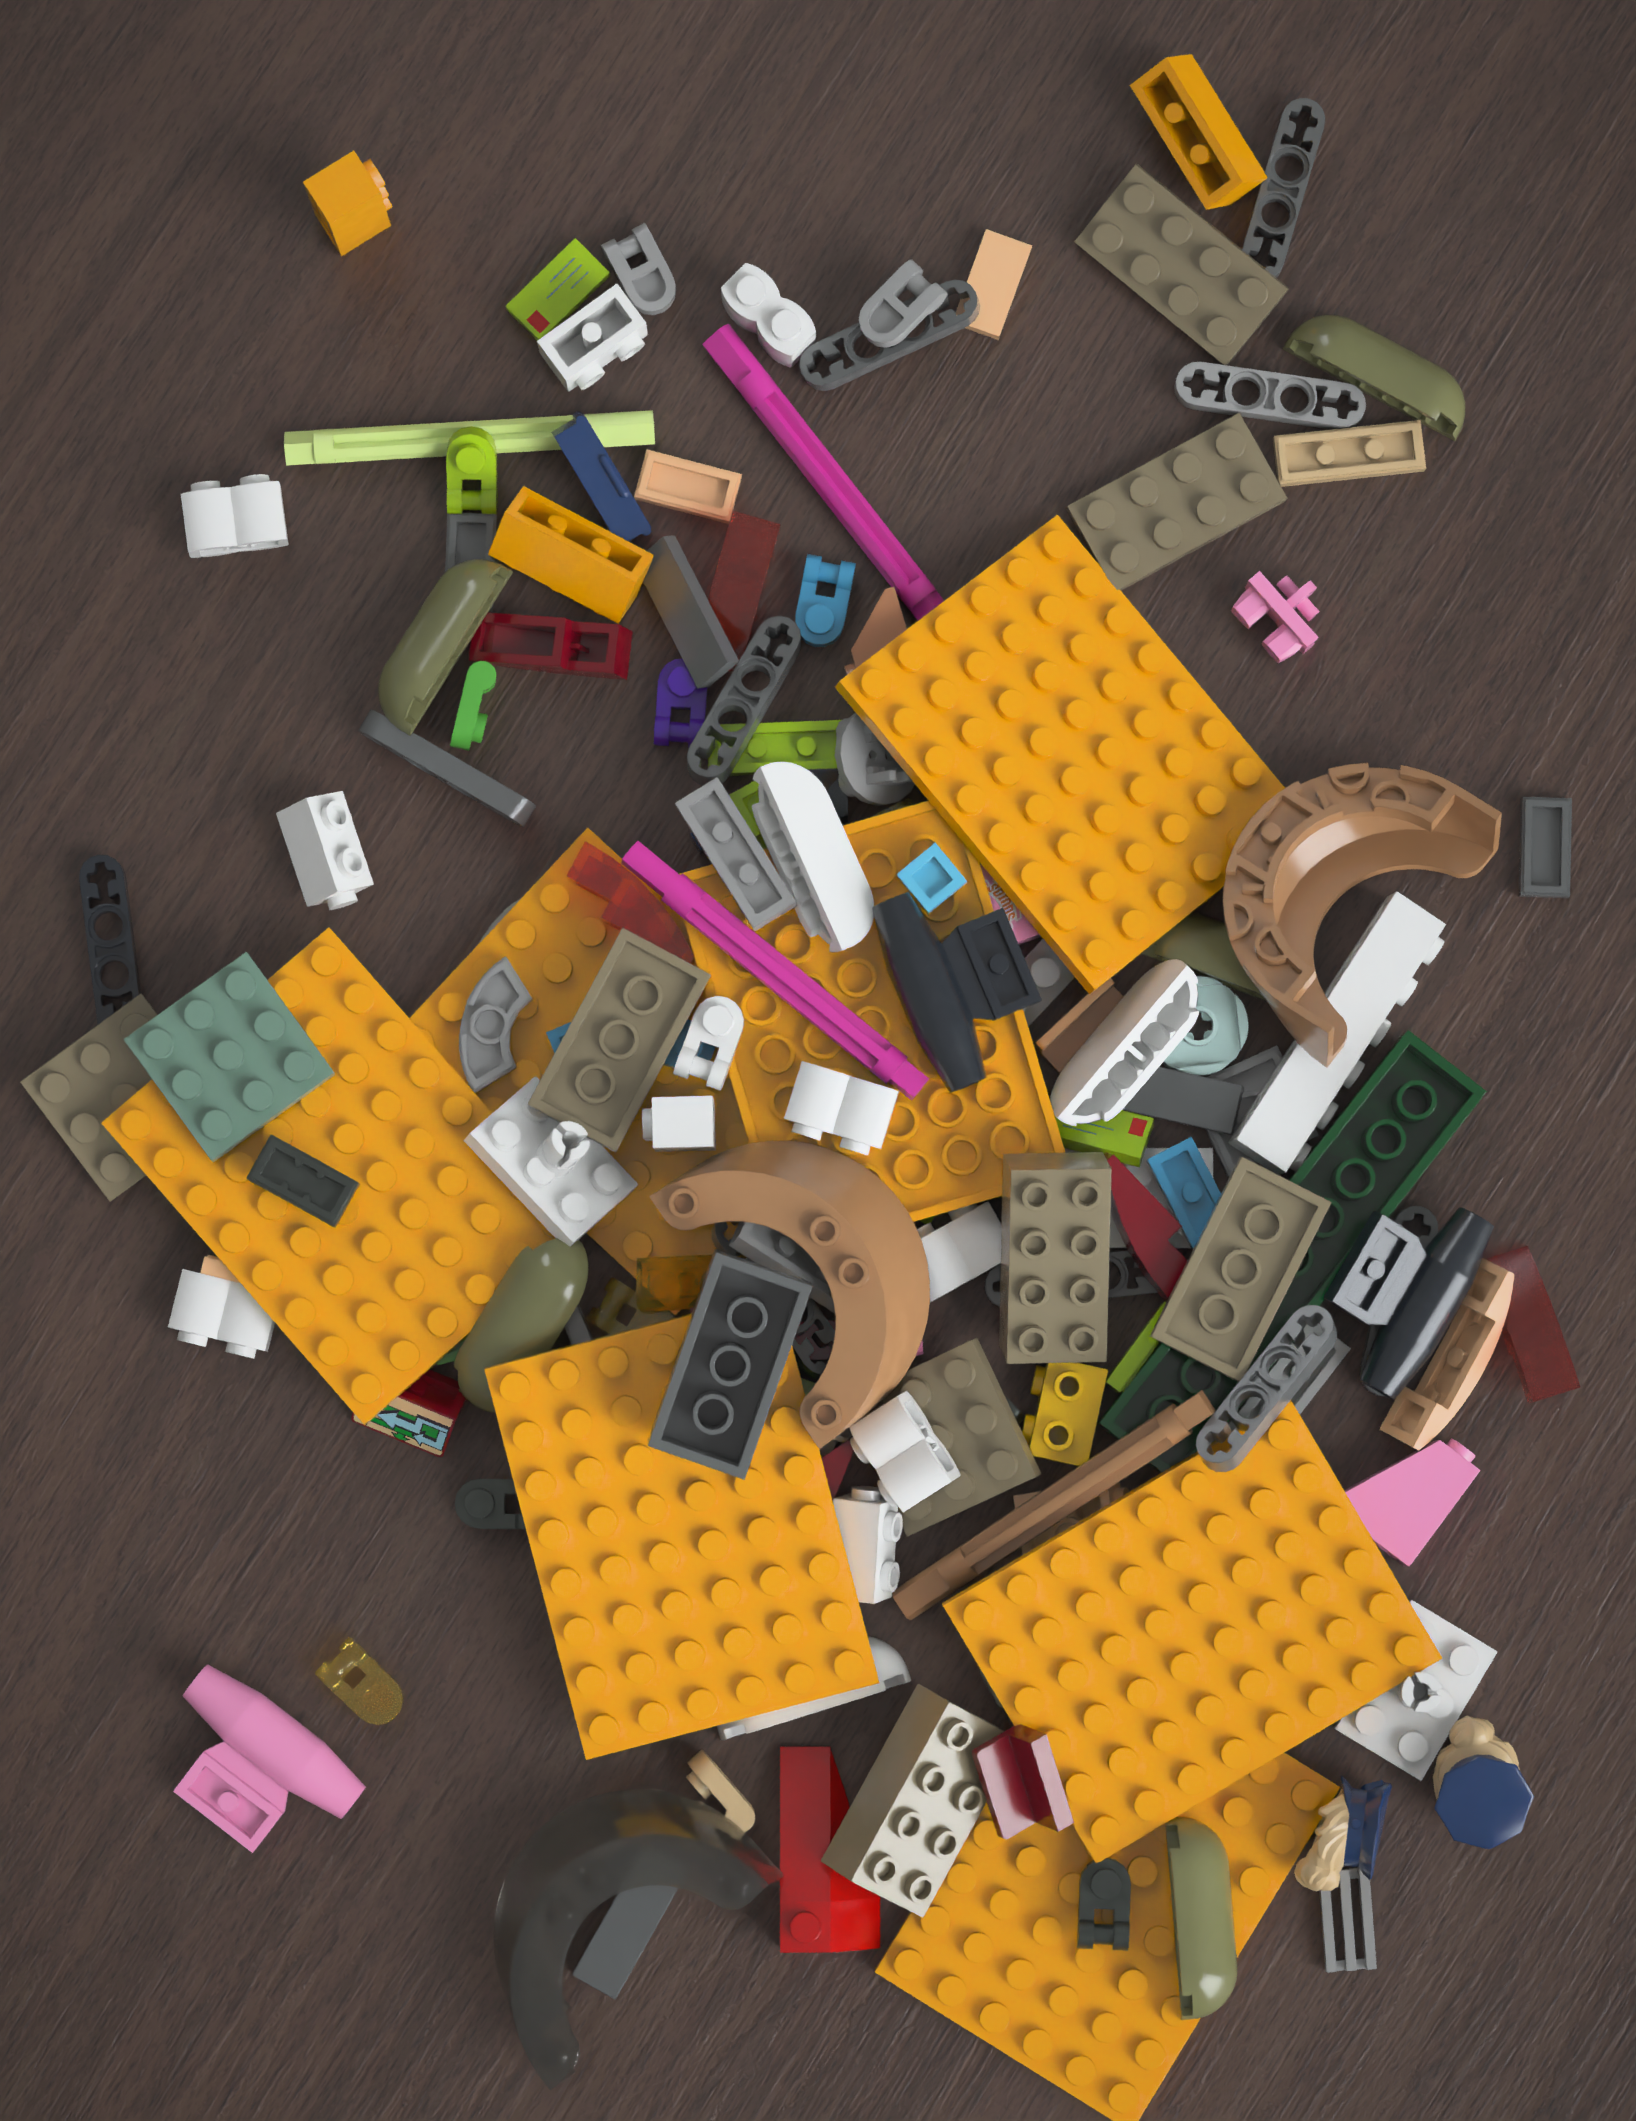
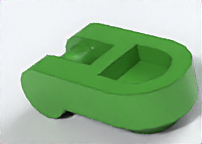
(469, 722)

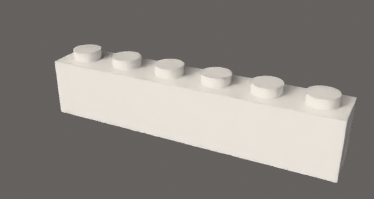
(1363, 994)

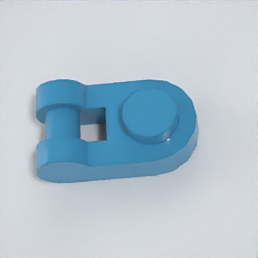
(818, 616)

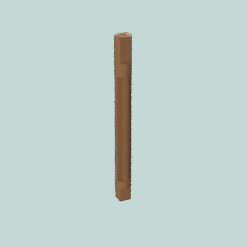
(1051, 1505)

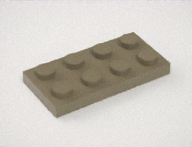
(1181, 265)
(1177, 503)
(619, 1039)
(1240, 1269)

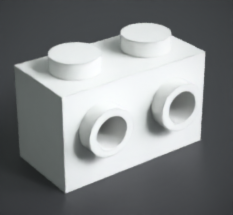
(593, 338)

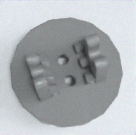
(873, 779)

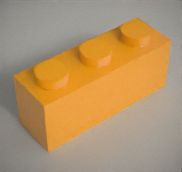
(1198, 131)
(349, 201)
(570, 554)

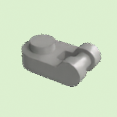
(648, 286)
(886, 319)

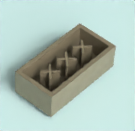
(1055, 1257)
(914, 1804)

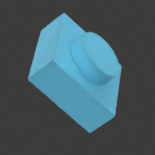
(931, 878)

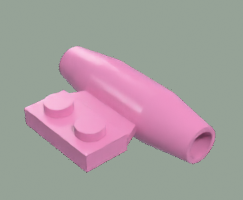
(262, 1758)

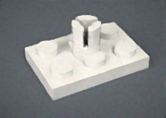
(550, 1166)
(1416, 1716)

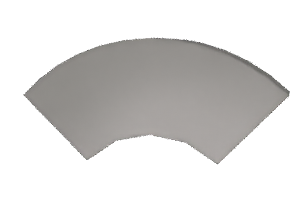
(488, 1025)

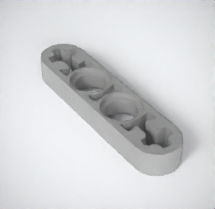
(1270, 388)

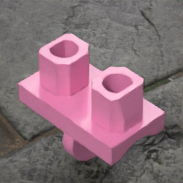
(1292, 631)

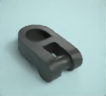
(483, 1504)
(1104, 1887)

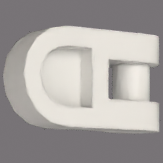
(719, 1024)

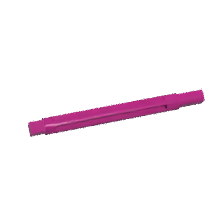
(822, 471)
(776, 971)

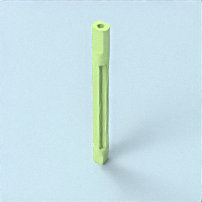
(432, 439)

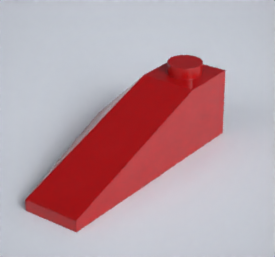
(817, 1904)

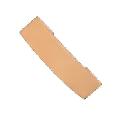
(1457, 1362)

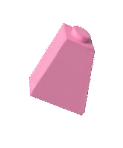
(1413, 1497)

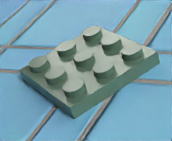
(229, 1057)

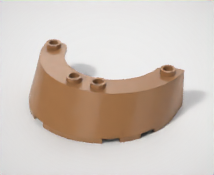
(1316, 846)
(856, 1238)

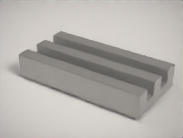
(1350, 1962)

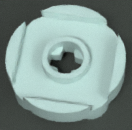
(1221, 1043)

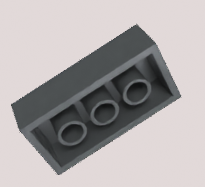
(729, 1364)

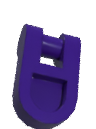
(678, 691)

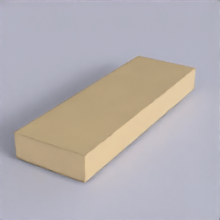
(1349, 453)

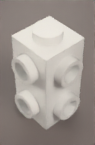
(325, 850)
(870, 1537)

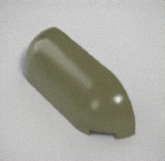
(1381, 370)
(438, 639)
(1206, 950)
(522, 1314)
(1201, 1917)

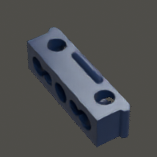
(601, 478)

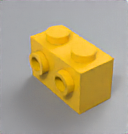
(1065, 1411)

